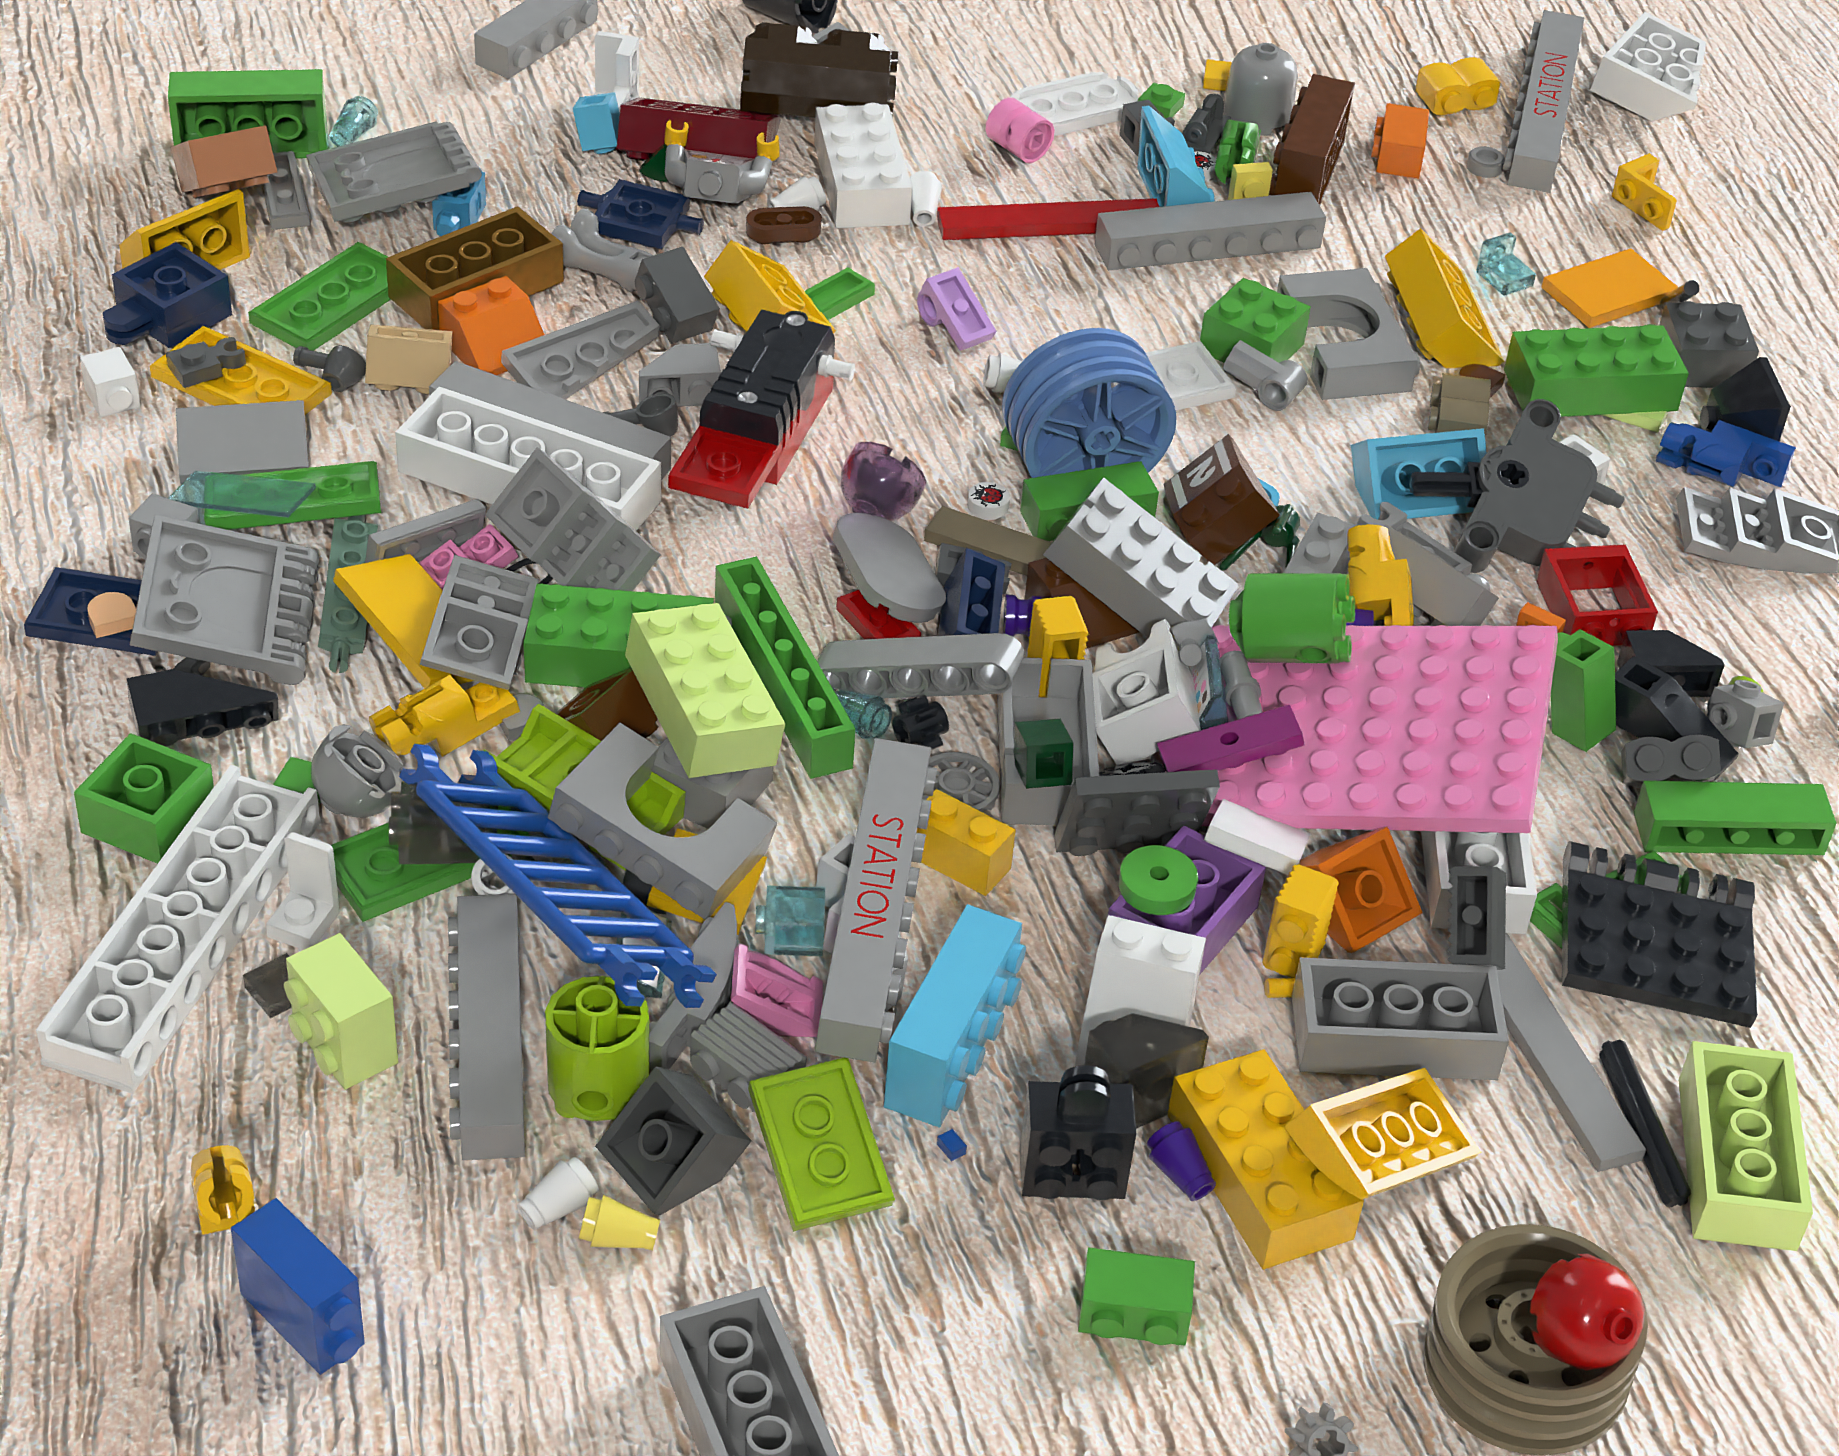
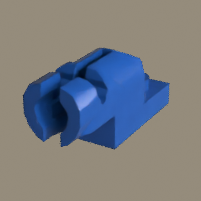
(1725, 453)

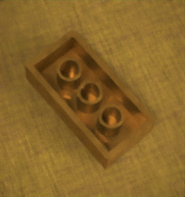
(471, 256)

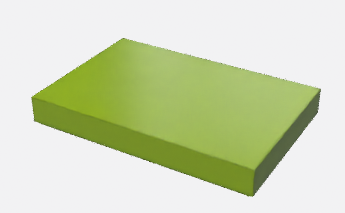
(820, 1143)

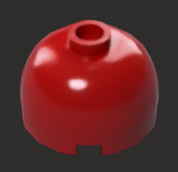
(1587, 1313)

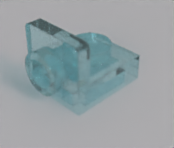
(1503, 268)

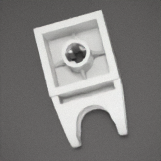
(1143, 696)

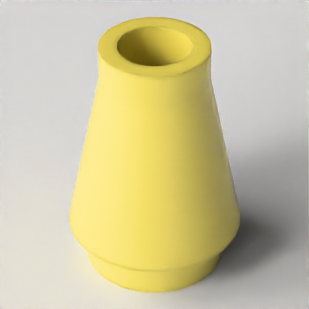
(617, 1225)

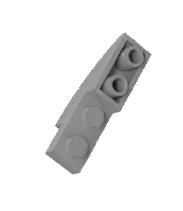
(716, 950)

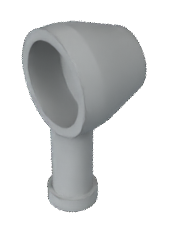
(1190, 638)

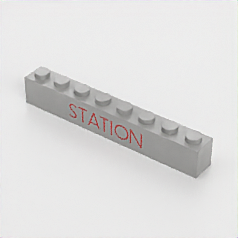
(1543, 101)
(874, 904)

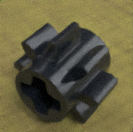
(921, 723)

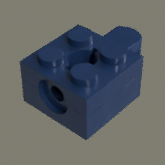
(166, 298)

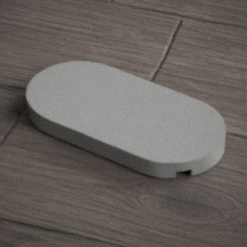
(889, 567)

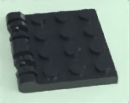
(1655, 942)

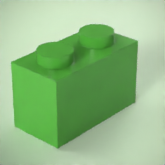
(1136, 1296)

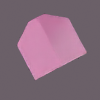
(776, 994)

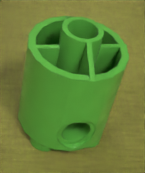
(1293, 618)

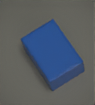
(951, 1145)

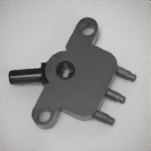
(1523, 493)

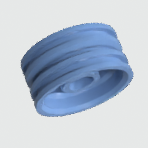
(1086, 421)

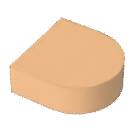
(111, 613)

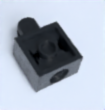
(1079, 1124)

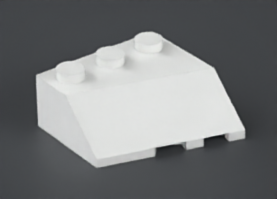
(1652, 69)

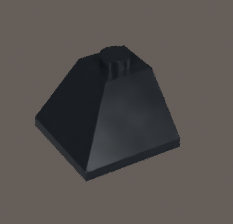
(1749, 401)

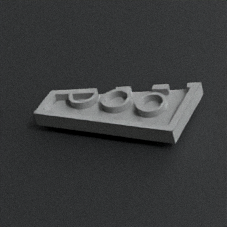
(581, 352)

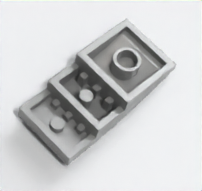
(570, 529)
(1760, 533)
(480, 622)

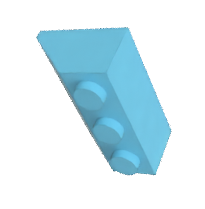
(1168, 163)
(1385, 466)

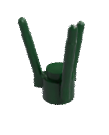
(1277, 534)

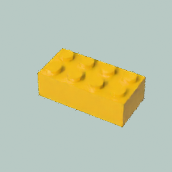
(1260, 1173)

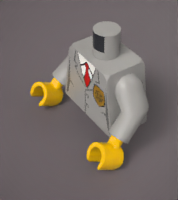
(717, 175)

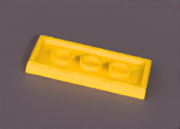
(258, 381)
(399, 605)

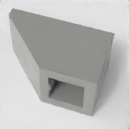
(682, 371)

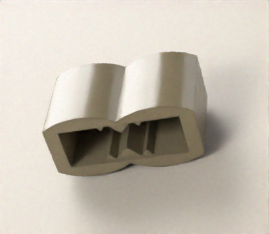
(1459, 404)

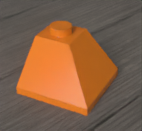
(1371, 890)

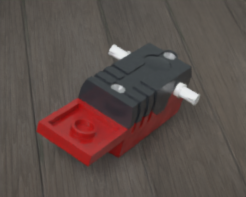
(759, 407)

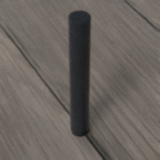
(1682, 293)

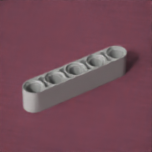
(923, 665)

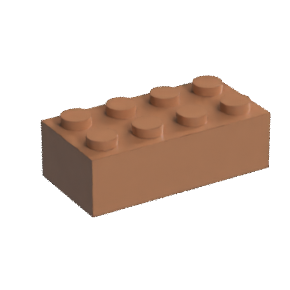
(223, 160)

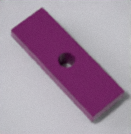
(1233, 742)

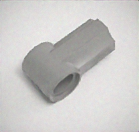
(1274, 381)

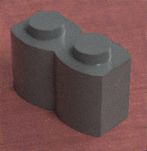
(1657, 759)

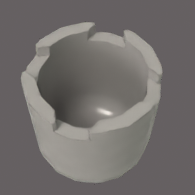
(1261, 87)

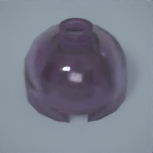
(880, 483)

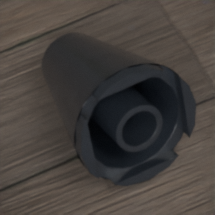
(807, 13)

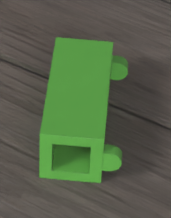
(1583, 690)

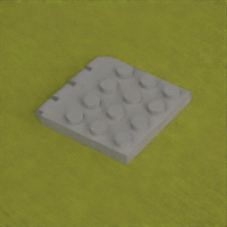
(392, 170)

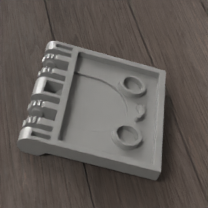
(226, 598)

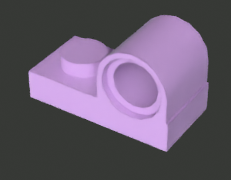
(951, 301)

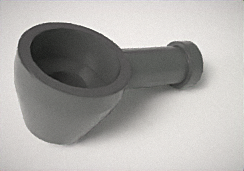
(340, 367)
(654, 413)

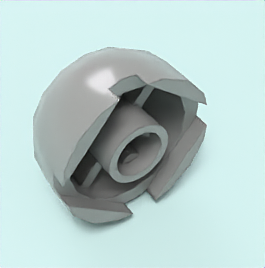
(355, 773)

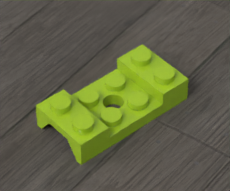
(555, 747)

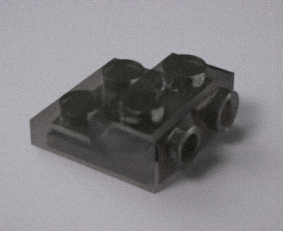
(423, 835)

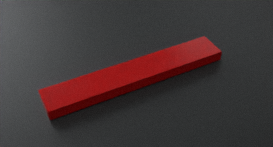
(1030, 218)

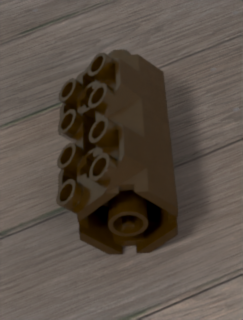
(795, 74)

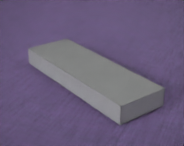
(285, 194)
(427, 533)

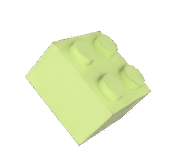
(341, 1011)

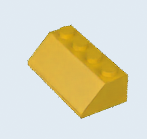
(1440, 305)

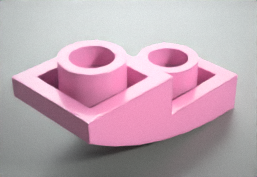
(485, 547)

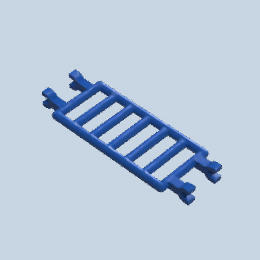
(619, 961)

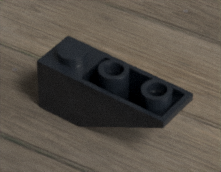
(188, 705)
(1657, 706)

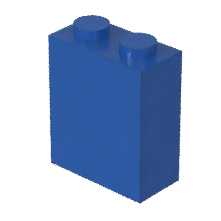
(298, 1286)

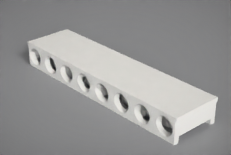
(175, 933)

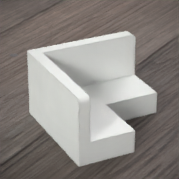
(617, 65)

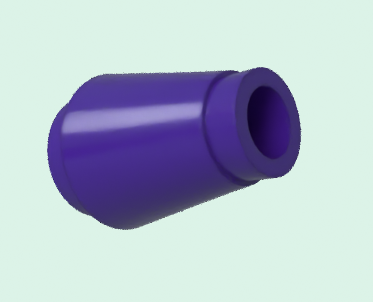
(1181, 1160)

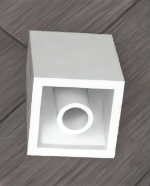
(1141, 973)

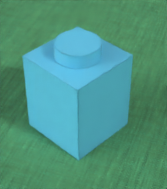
(597, 122)

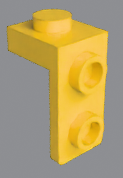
(1637, 191)

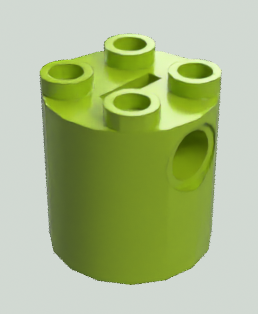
(594, 1049)

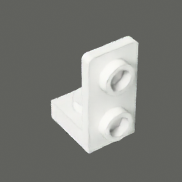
(312, 895)

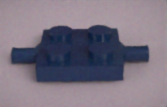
(641, 213)

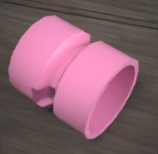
(1019, 130)

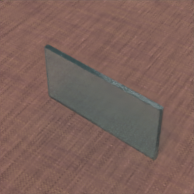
(242, 493)

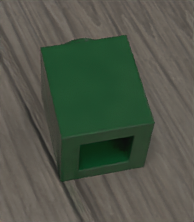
(1043, 753)

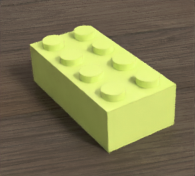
(704, 690)
(1744, 1146)

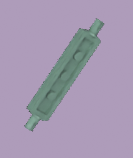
(341, 623)

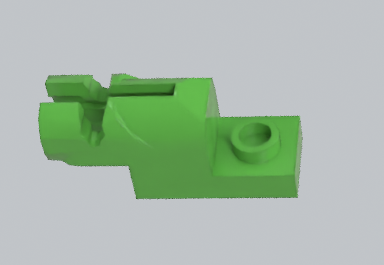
(1237, 146)

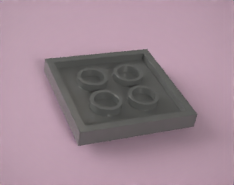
(1133, 810)

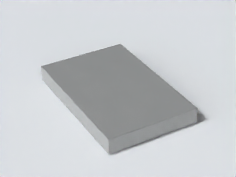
(241, 438)

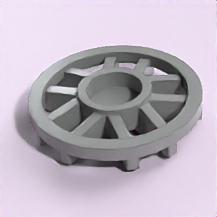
(963, 784)

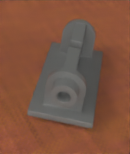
(1206, 124)

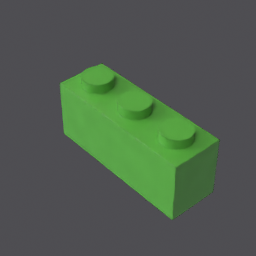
(1053, 499)

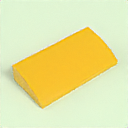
(1383, 1134)

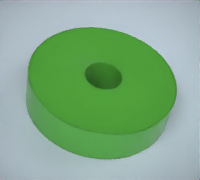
(1158, 880)

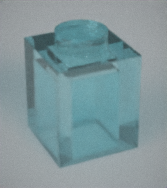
(792, 920)

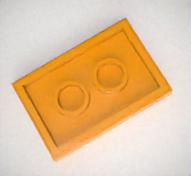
(1608, 287)

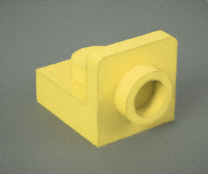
(1250, 180)

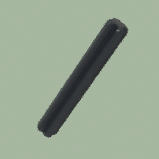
(1645, 1122)

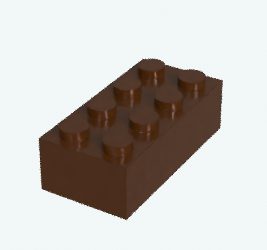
(1313, 138)

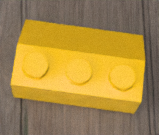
(209, 230)
(754, 282)

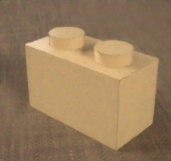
(406, 357)

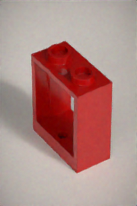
(1609, 568)

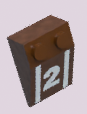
(1219, 501)

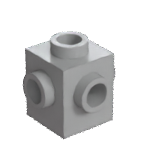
(1744, 714)

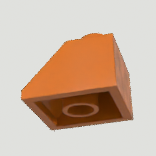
(488, 322)

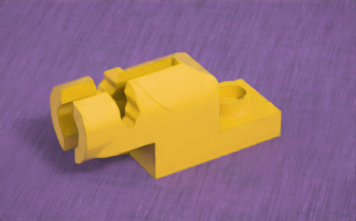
(1377, 578)
(442, 716)
(221, 1188)

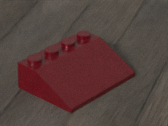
(710, 127)

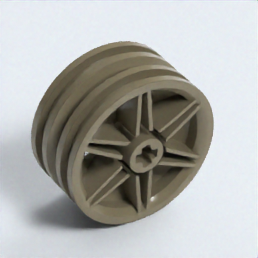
(1487, 1360)

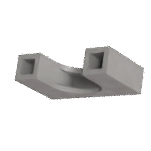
(1355, 302)
(690, 870)

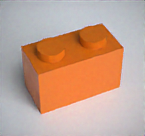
(1400, 140)

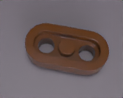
(783, 224)

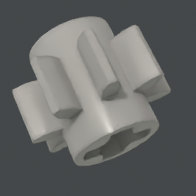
(1315, 1426)

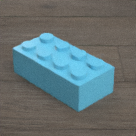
(954, 1016)

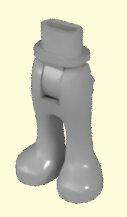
(591, 252)

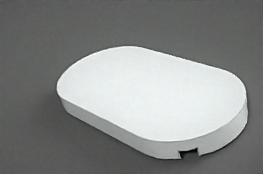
(1079, 100)

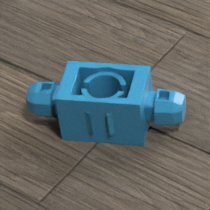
(459, 207)

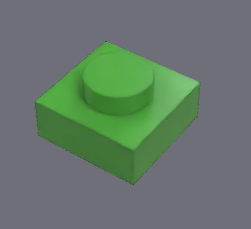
(1164, 99)

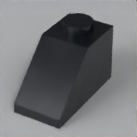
(1687, 663)

